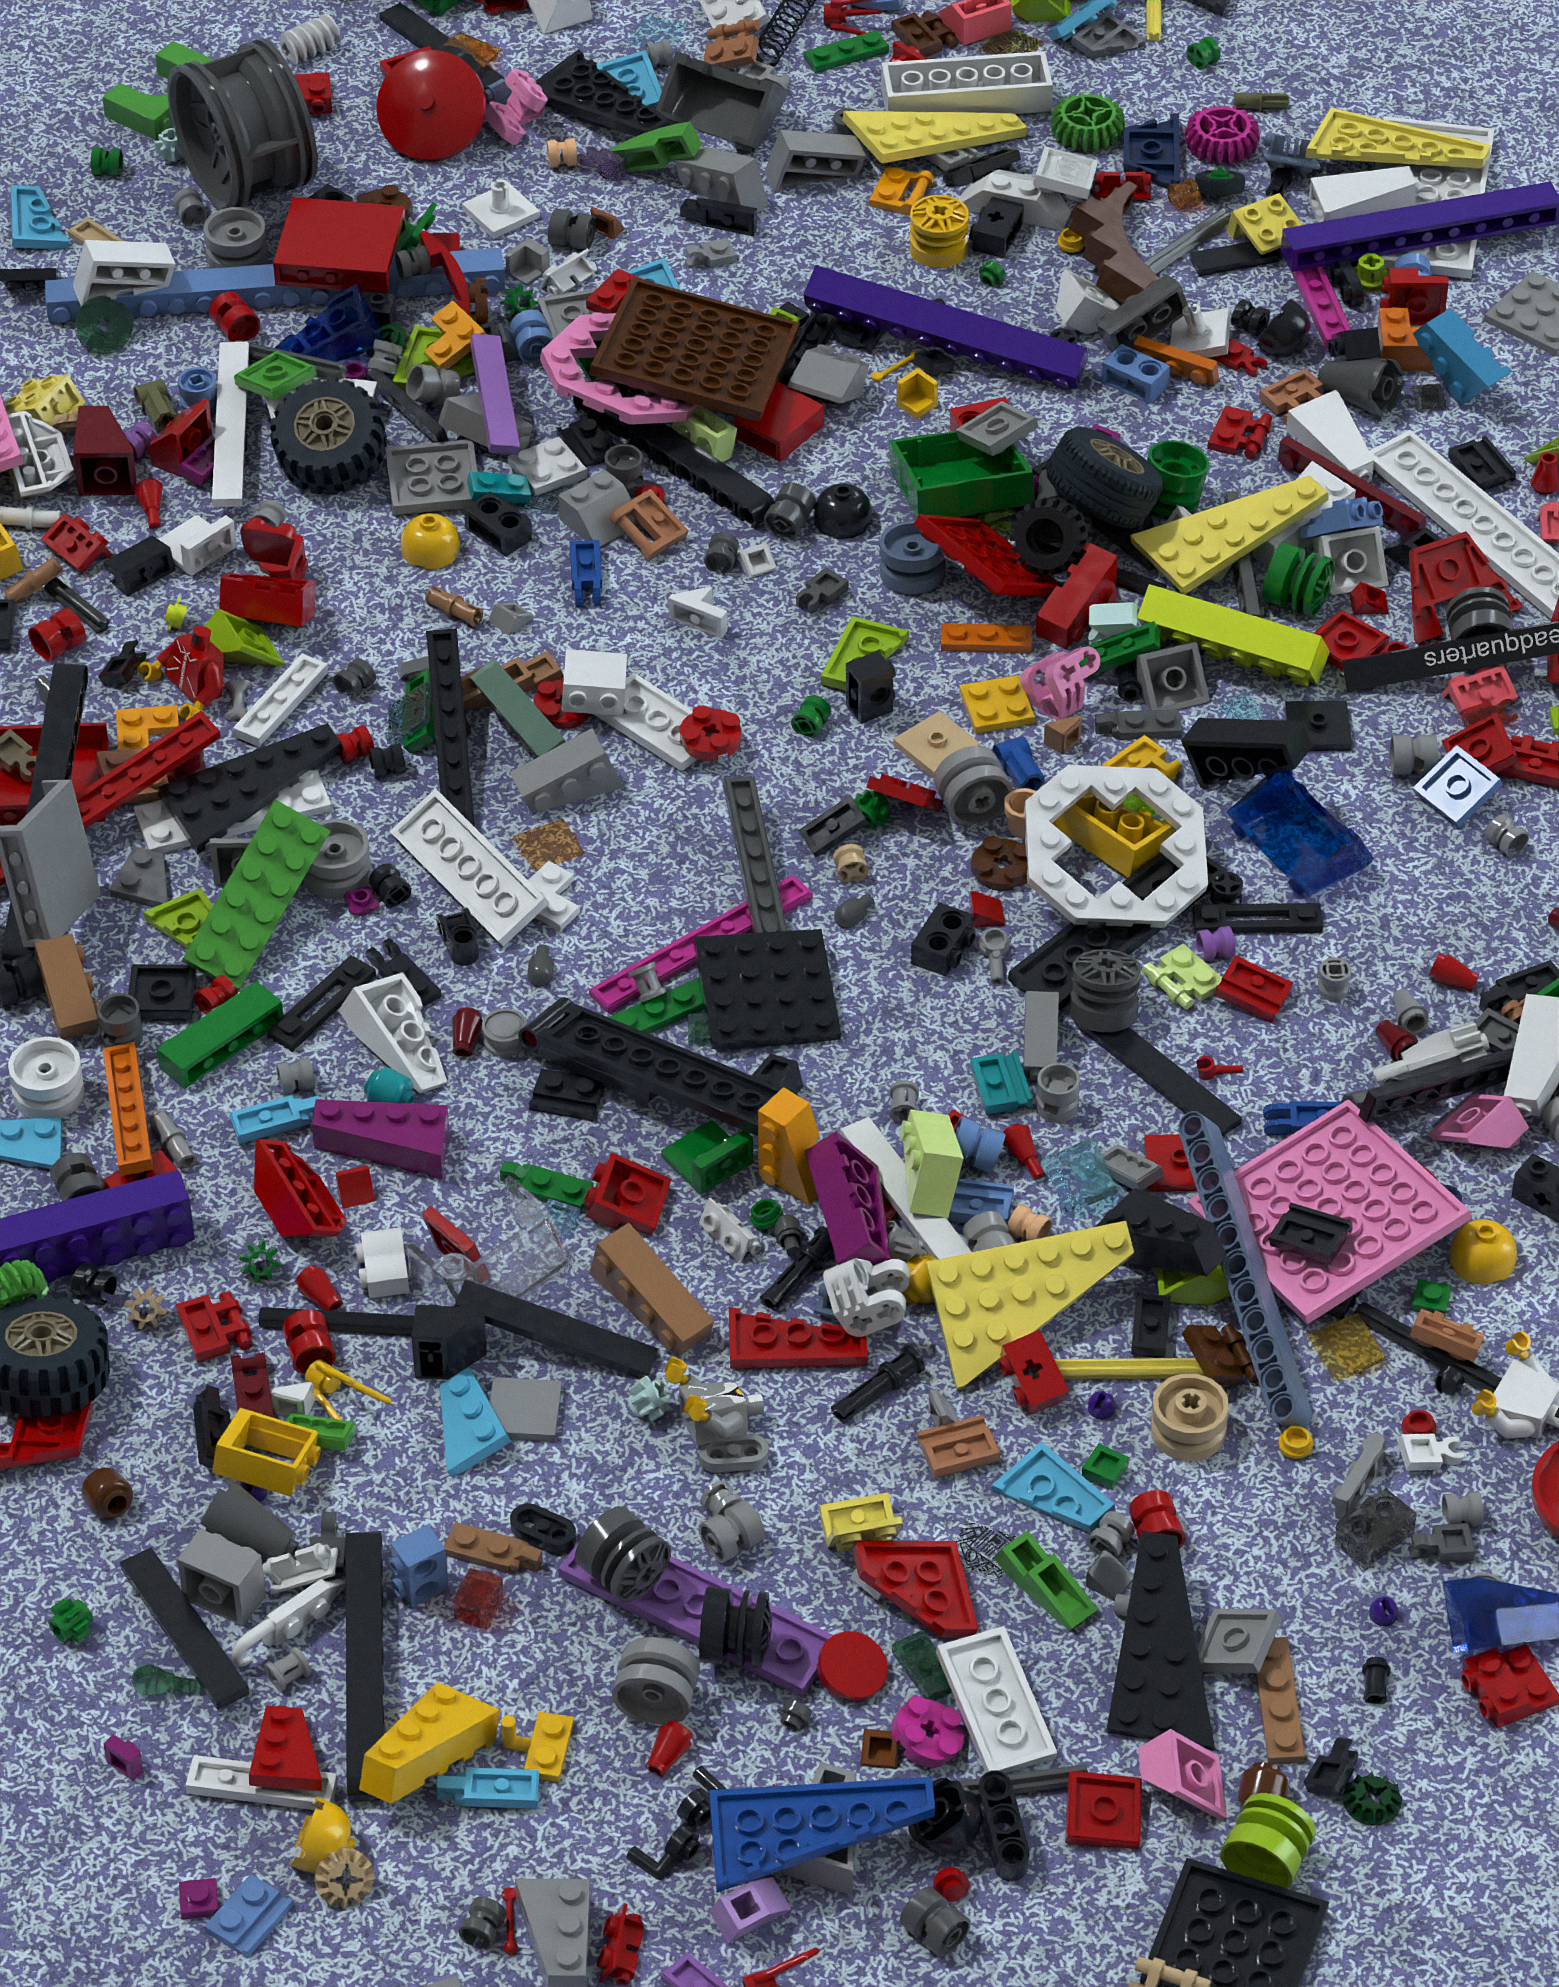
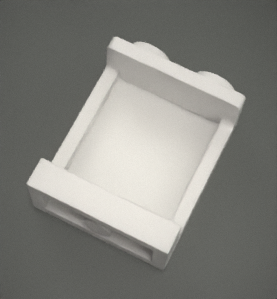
(594, 682)

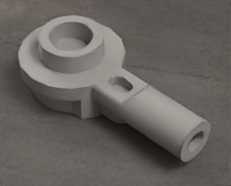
(994, 944)

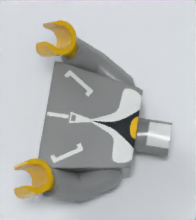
(711, 1409)

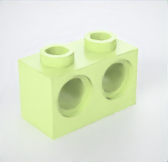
(709, 433)

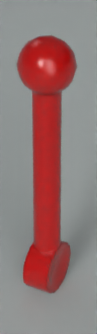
(509, 1896)

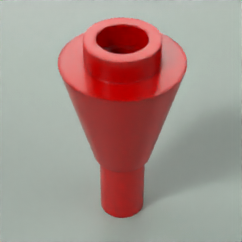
(149, 496)
(1020, 1144)

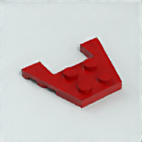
(1442, 572)
(46, 1439)

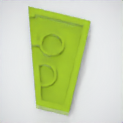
(181, 916)

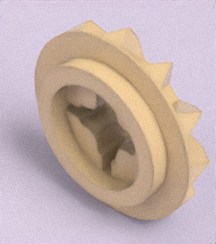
(65, 422)
(333, 1867)

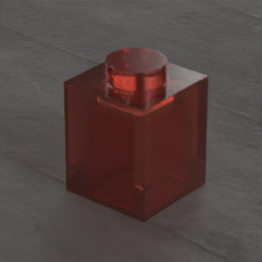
(478, 1598)

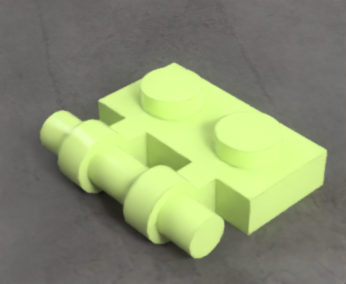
(1189, 970)

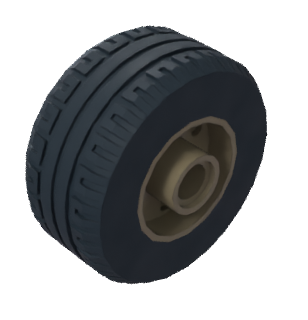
(1104, 477)

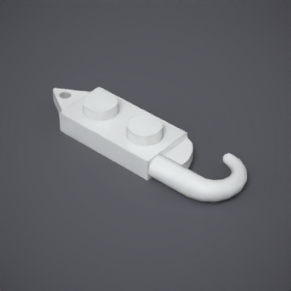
(289, 1618)

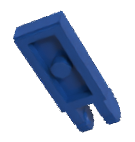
(586, 570)
(1299, 1114)

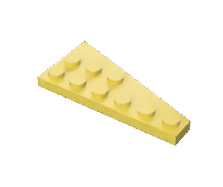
(915, 134)
(1370, 139)
(1211, 540)

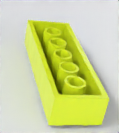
(1235, 635)

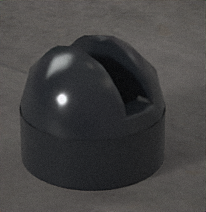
(1448, 1380)

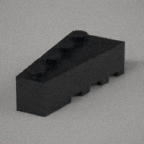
(1243, 748)
(1167, 1235)

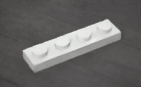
(280, 700)
(231, 1781)

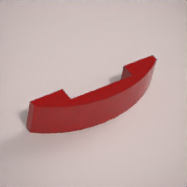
(441, 256)

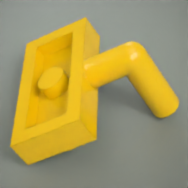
(546, 1747)

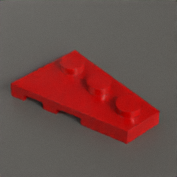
(284, 1752)

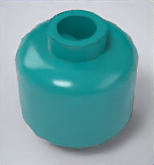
(389, 1087)

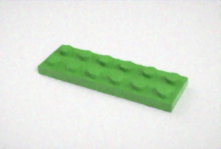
(256, 894)

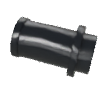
(1279, 181)
(1128, 687)
(1376, 1673)

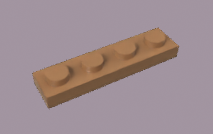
(1279, 1706)

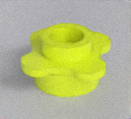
(175, 615)

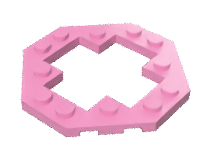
(567, 379)

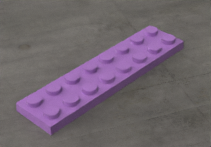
(677, 1607)

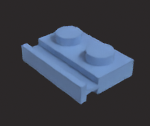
(977, 1197)
(248, 1916)

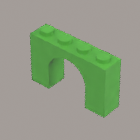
(145, 112)

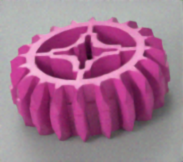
(1222, 134)

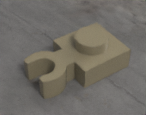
(16, 753)

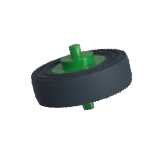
(1220, 182)

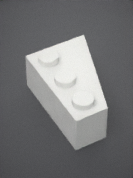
(121, 267)

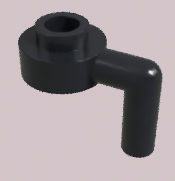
(696, 1805)
(680, 1846)

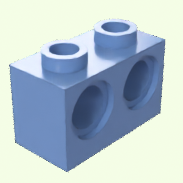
(1135, 374)
(418, 1566)

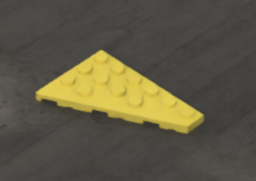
(1016, 1290)

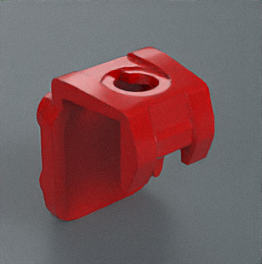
(275, 548)

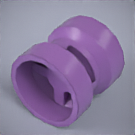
(140, 438)
(1216, 944)

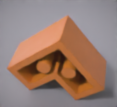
(1398, 341)

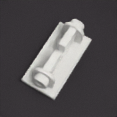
(575, 266)
(726, 1229)
(310, 1566)

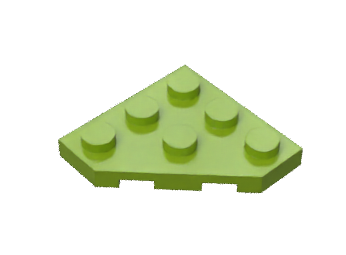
(414, 354)

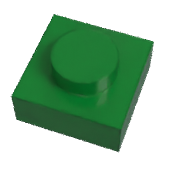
(1431, 1296)
(1105, 1466)

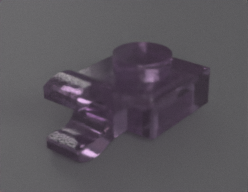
(608, 163)

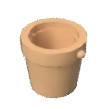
(1014, 810)

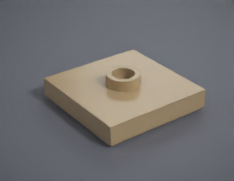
(933, 741)

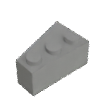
(558, 1927)

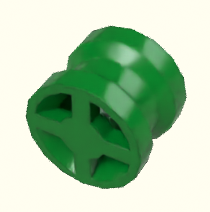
(1203, 53)

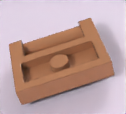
(654, 518)

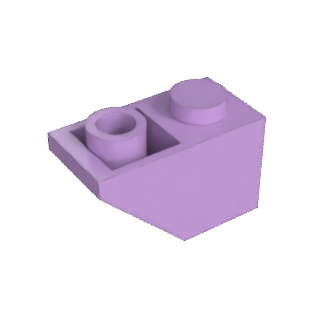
(748, 1908)

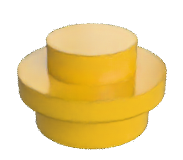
(1070, 241)
(1295, 1442)

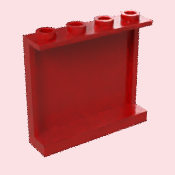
(338, 245)
(16, 791)

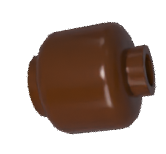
(107, 1493)
(1262, 1779)

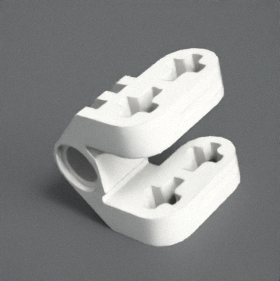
(848, 1297)

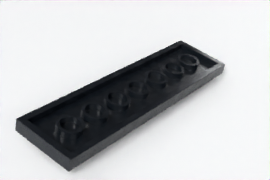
(1051, 964)

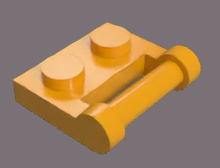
(893, 187)

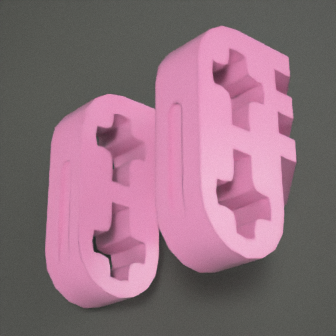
(522, 106)
(1062, 685)

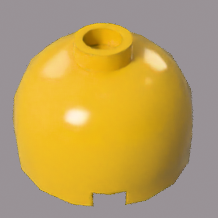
(430, 541)
(1483, 1252)
(322, 1834)

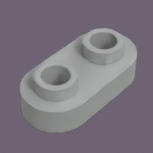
(733, 1454)

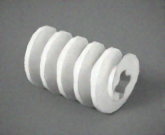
(308, 38)

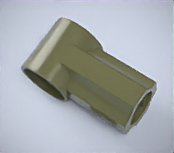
(156, 403)

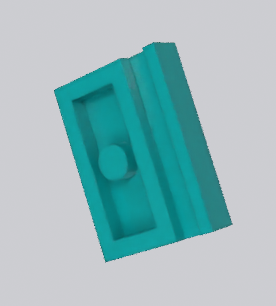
(1001, 1082)

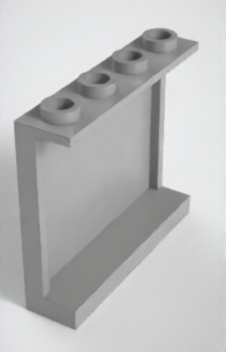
(48, 865)

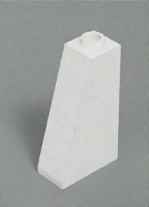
(1362, 192)
(1332, 433)
(1535, 1056)

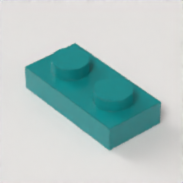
(510, 487)

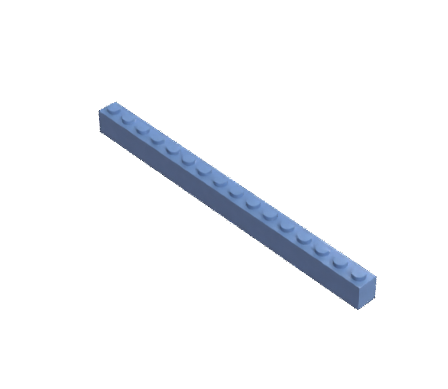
(256, 286)

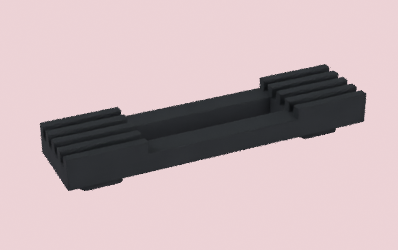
(1302, 917)
(293, 1031)

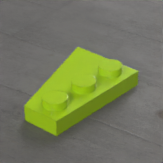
(858, 640)

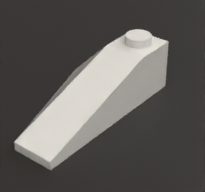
(391, 1025)

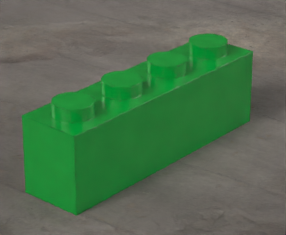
(219, 1034)

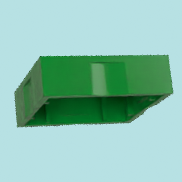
(955, 479)

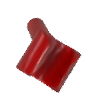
(1208, 1069)

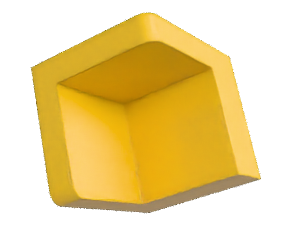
(917, 393)

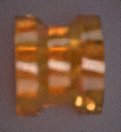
(1184, 194)

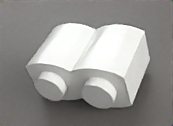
(384, 1263)

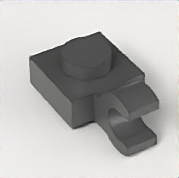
(329, 1537)
(1448, 1541)

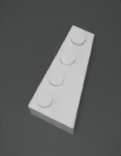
(1336, 491)

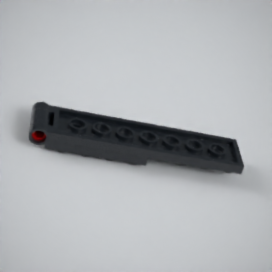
(645, 1064)

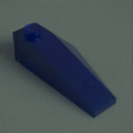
(339, 332)
(1498, 1614)

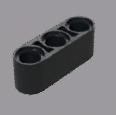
(1003, 1810)

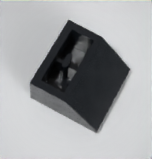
(447, 1340)

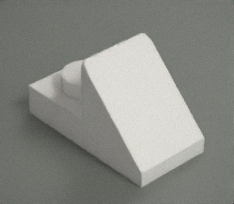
(697, 610)

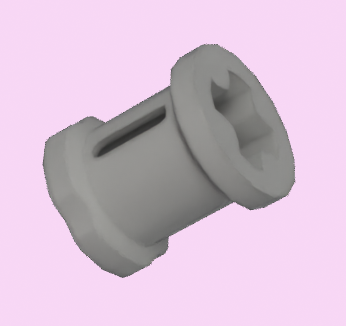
(649, 972)
(900, 1101)
(288, 1669)

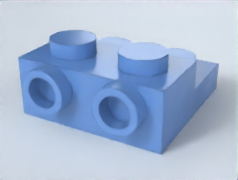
(1344, 517)

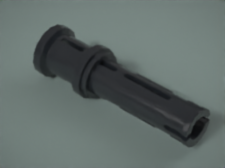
(809, 1259)
(889, 1376)

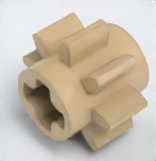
(137, 1311)

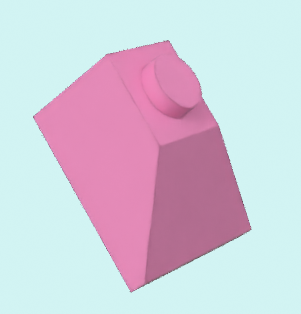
(1482, 1122)
(1184, 1771)

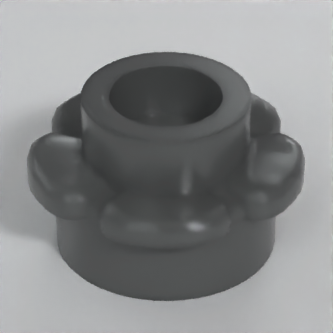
(794, 1714)

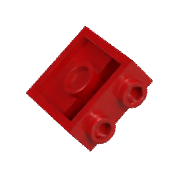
(316, 91)
(1420, 294)
(626, 1194)
(1508, 1684)

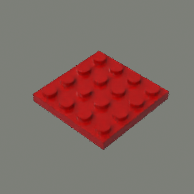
(985, 555)

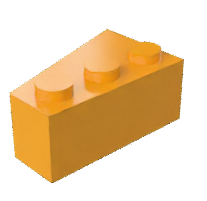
(784, 1135)

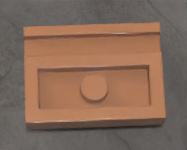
(958, 1446)

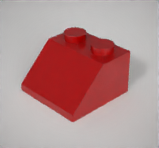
(181, 437)

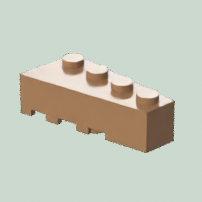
(649, 1290)

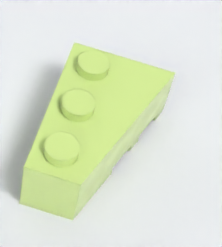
(931, 1162)

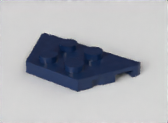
(1153, 150)

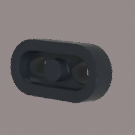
(1348, 281)
(545, 1528)

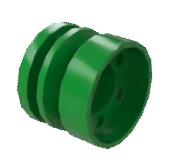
(1182, 473)
(1298, 579)

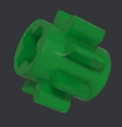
(511, 300)
(874, 807)
(253, 1253)
(70, 1620)

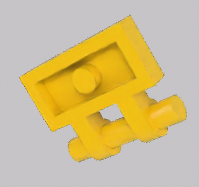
(1145, 754)

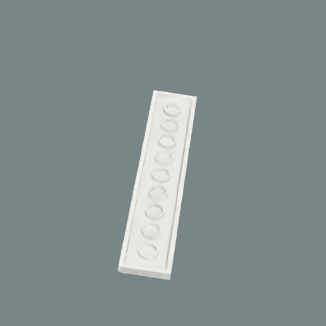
(1463, 506)

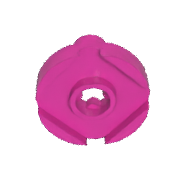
(940, 1720)

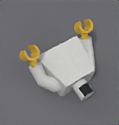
(1524, 1398)

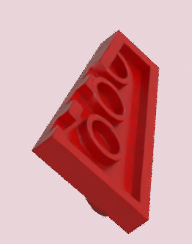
(779, 1343)

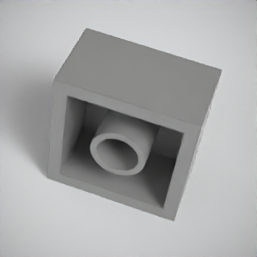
(222, 1576)

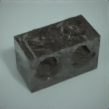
(1375, 1528)

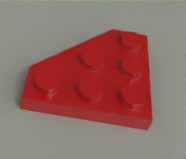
(921, 1580)

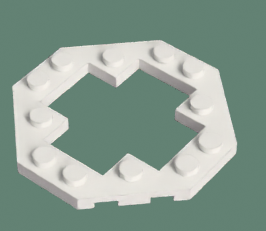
(1118, 904)

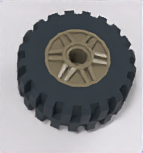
(328, 436)
(51, 1357)

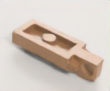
(491, 1549)

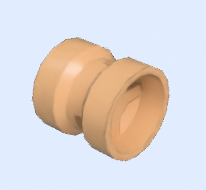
(568, 153)
(1028, 1225)

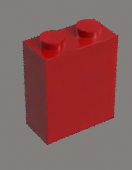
(784, 424)

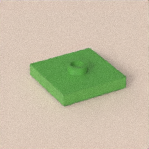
(275, 375)

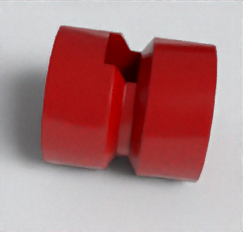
(234, 317)
(59, 633)
(308, 1339)
(1156, 1513)

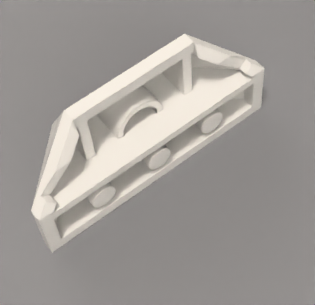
(1039, 207)
(43, 456)

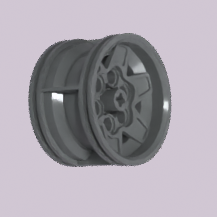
(242, 124)

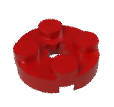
(548, 700)
(707, 720)

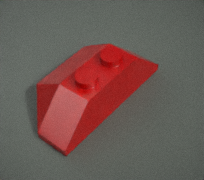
(294, 1193)

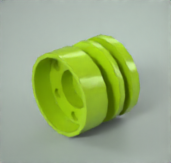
(1269, 1840)

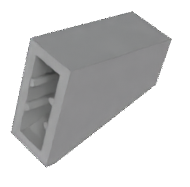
(465, 418)
(1040, 1031)

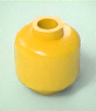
(919, 1283)

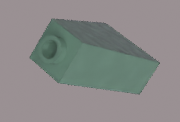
(516, 708)

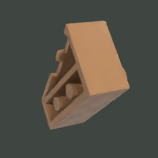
(67, 986)

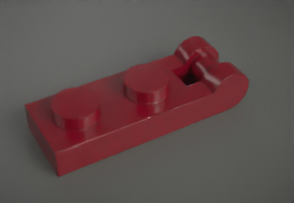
(252, 1391)

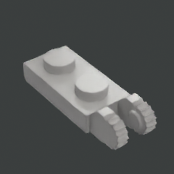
(1360, 1476)

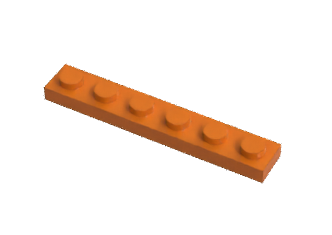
(127, 1109)

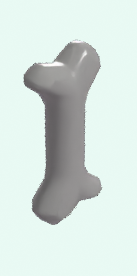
(237, 689)

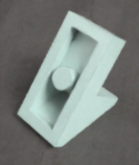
(1111, 620)

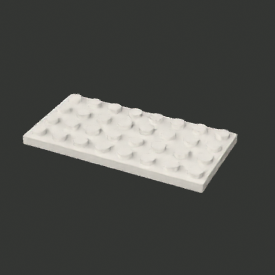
(1445, 183)

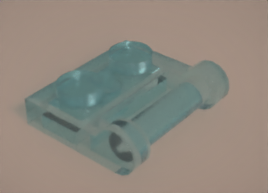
(1089, 1172)

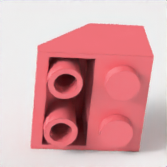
(977, 19)

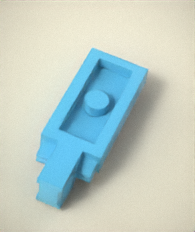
(272, 1117)
(491, 1788)

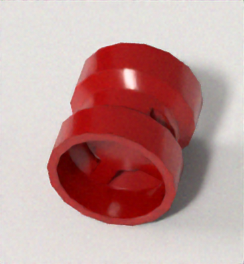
(355, 744)
(218, 993)

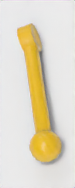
(878, 376)

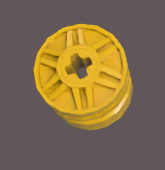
(939, 231)

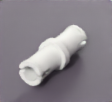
(28, 517)

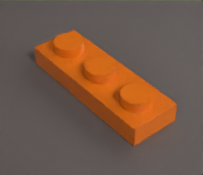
(1182, 362)
(986, 638)

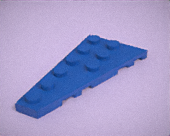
(783, 1826)

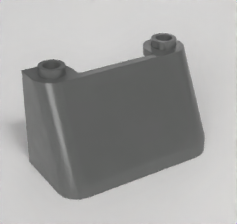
(720, 101)

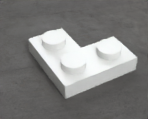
(551, 882)

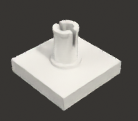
(500, 209)
(1203, 332)

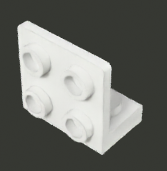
(199, 543)

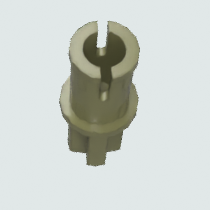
(1261, 101)

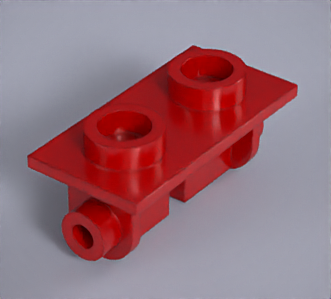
(1107, 181)
(614, 1958)

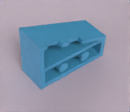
(1459, 357)

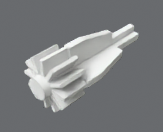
(1437, 1052)

